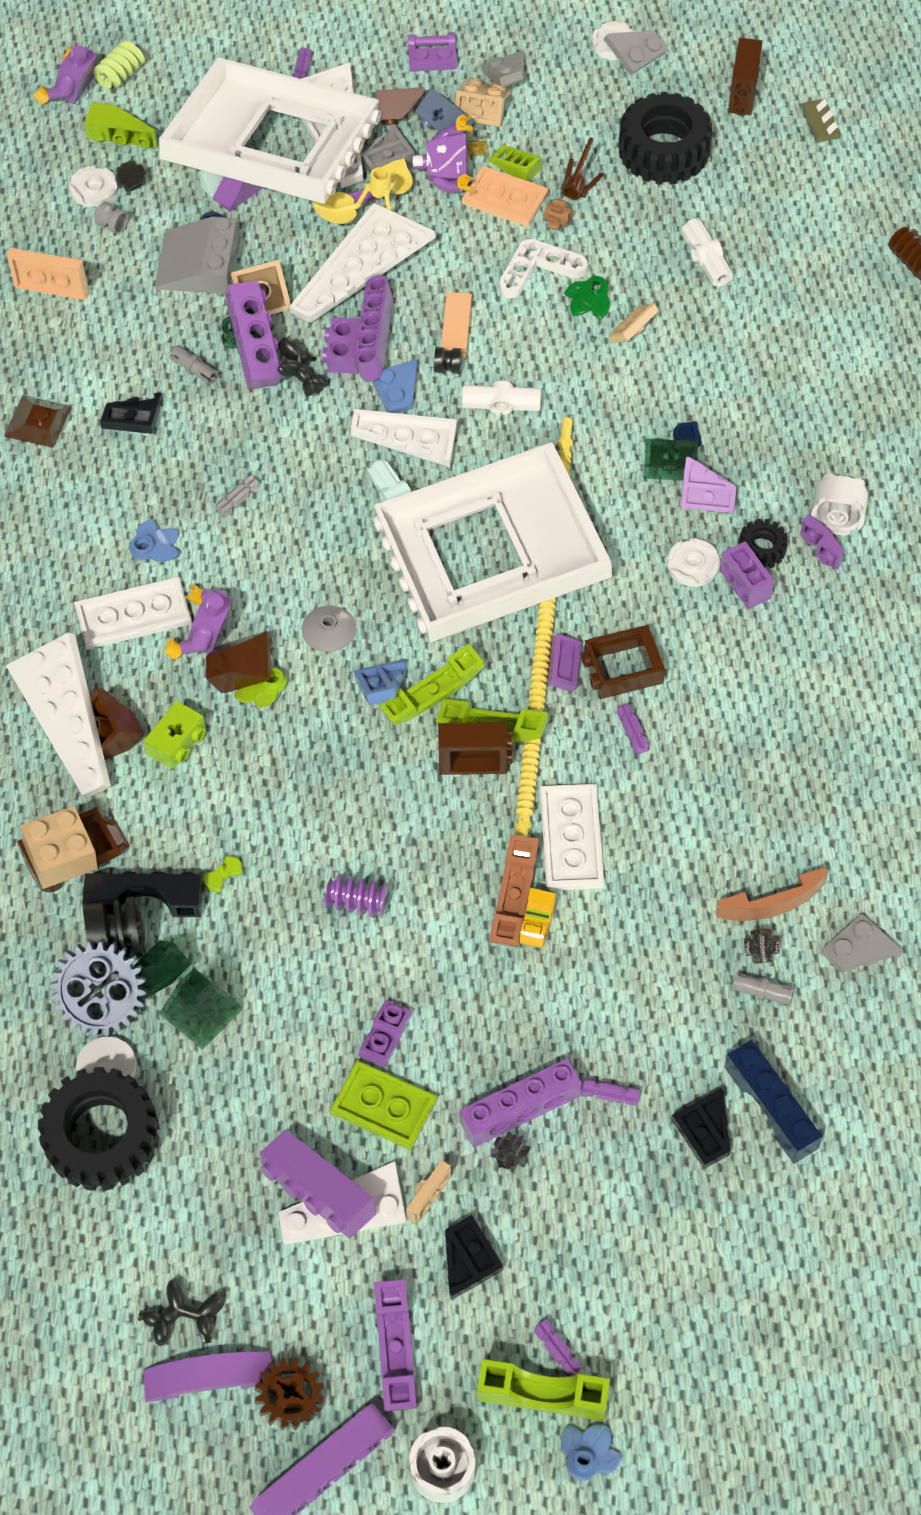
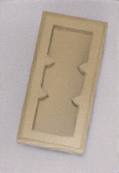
(633, 323)
(428, 1191)

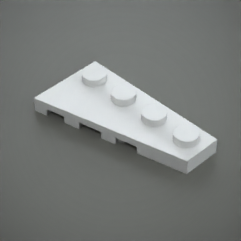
(412, 434)
(382, 1184)

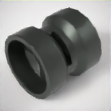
(447, 360)

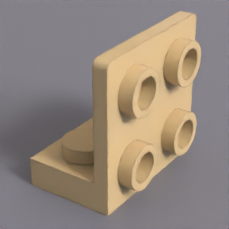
(482, 101)

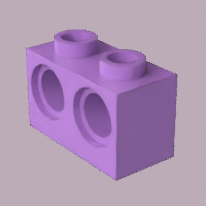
(341, 345)
(746, 575)

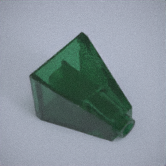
(199, 1008)

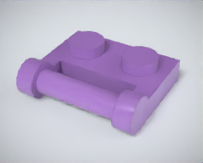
(432, 58)

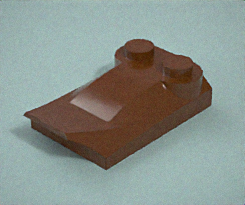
(105, 838)

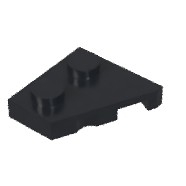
(132, 414)

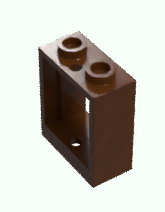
(745, 76)
(621, 641)
(474, 748)

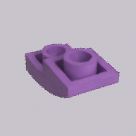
(828, 549)
(385, 1033)

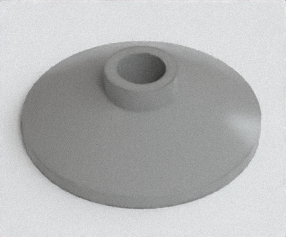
(330, 637)

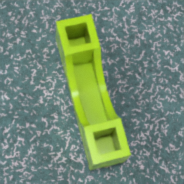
(570, 1396)

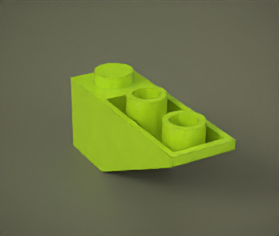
(115, 125)

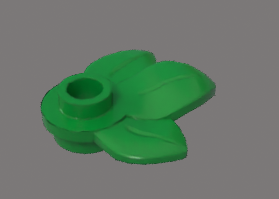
(587, 299)

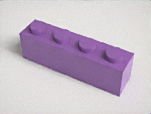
(317, 1184)

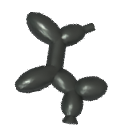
(294, 366)
(202, 1315)

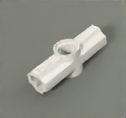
(706, 252)
(501, 397)

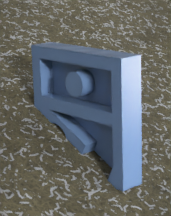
(381, 681)

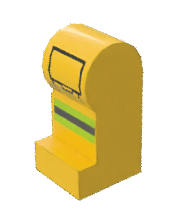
(537, 917)

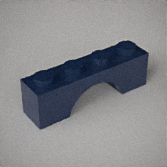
(789, 1121)

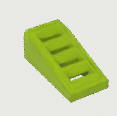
(527, 172)

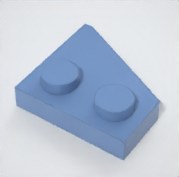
(397, 387)

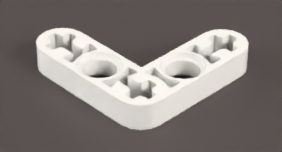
(539, 258)

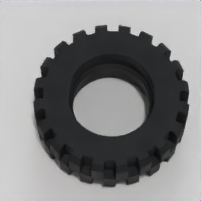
(662, 160)
(76, 1098)

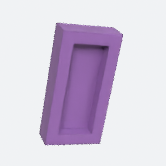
(564, 662)

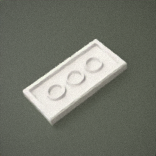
(132, 613)
(571, 837)

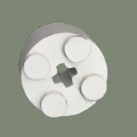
(840, 503)
(432, 1449)

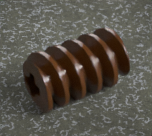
(907, 247)

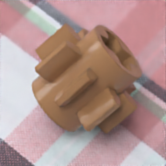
(557, 214)

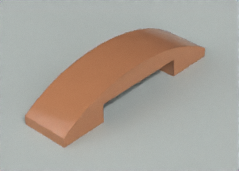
(514, 890)
(740, 909)

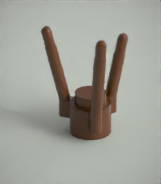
(575, 185)

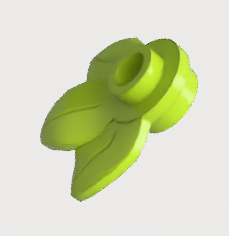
(265, 692)

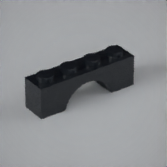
(179, 892)

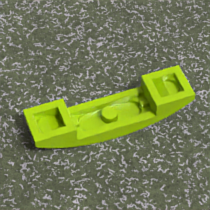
(433, 689)
(523, 726)

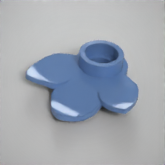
(158, 543)
(589, 1446)

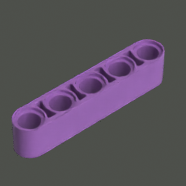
(373, 328)
(324, 1464)

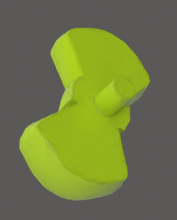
(230, 867)

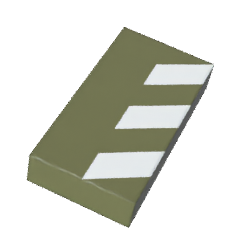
(820, 120)

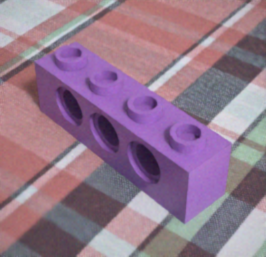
(250, 295)
(520, 1103)

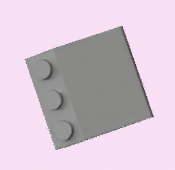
(198, 256)

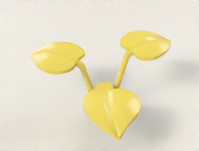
(384, 180)

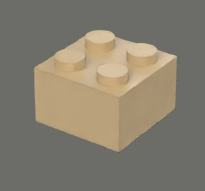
(58, 847)

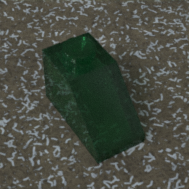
(161, 966)

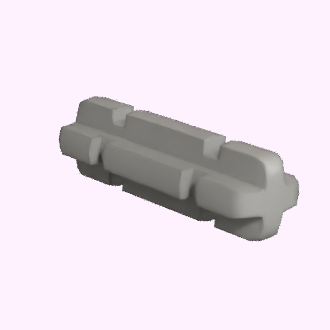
(237, 495)

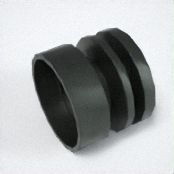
(119, 927)

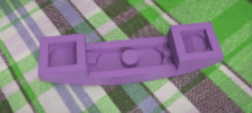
(395, 1345)
(204, 1374)

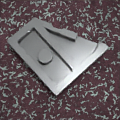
(635, 48)
(505, 69)
(386, 150)
(860, 945)

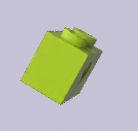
(175, 735)

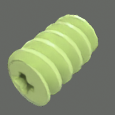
(118, 65)

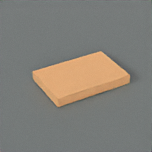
(505, 196)
(47, 273)

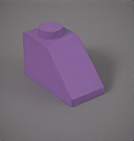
(234, 192)

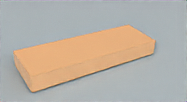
(456, 322)

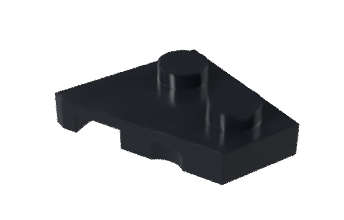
(705, 1128)
(469, 1257)

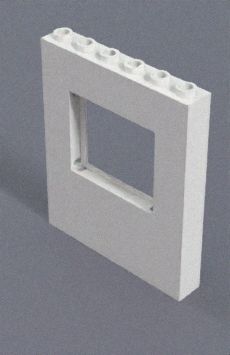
(232, 104)
(543, 523)

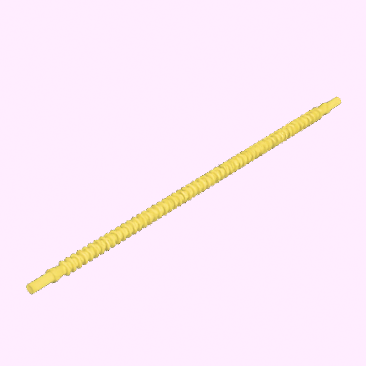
(539, 674)

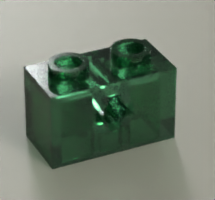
(667, 458)

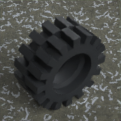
(768, 532)

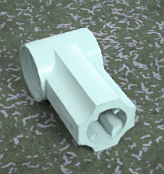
(386, 481)

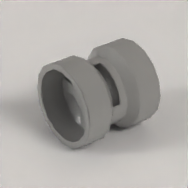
(113, 218)

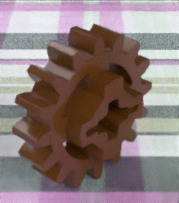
(299, 1401)

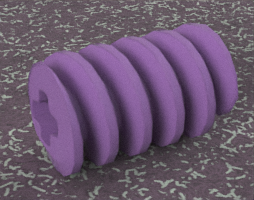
(356, 896)

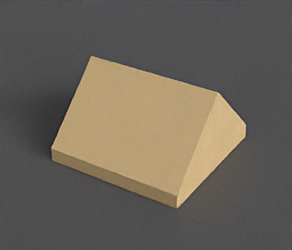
(271, 280)

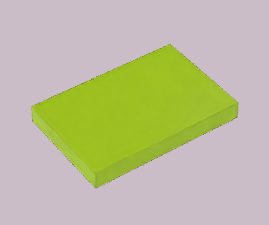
(383, 1105)

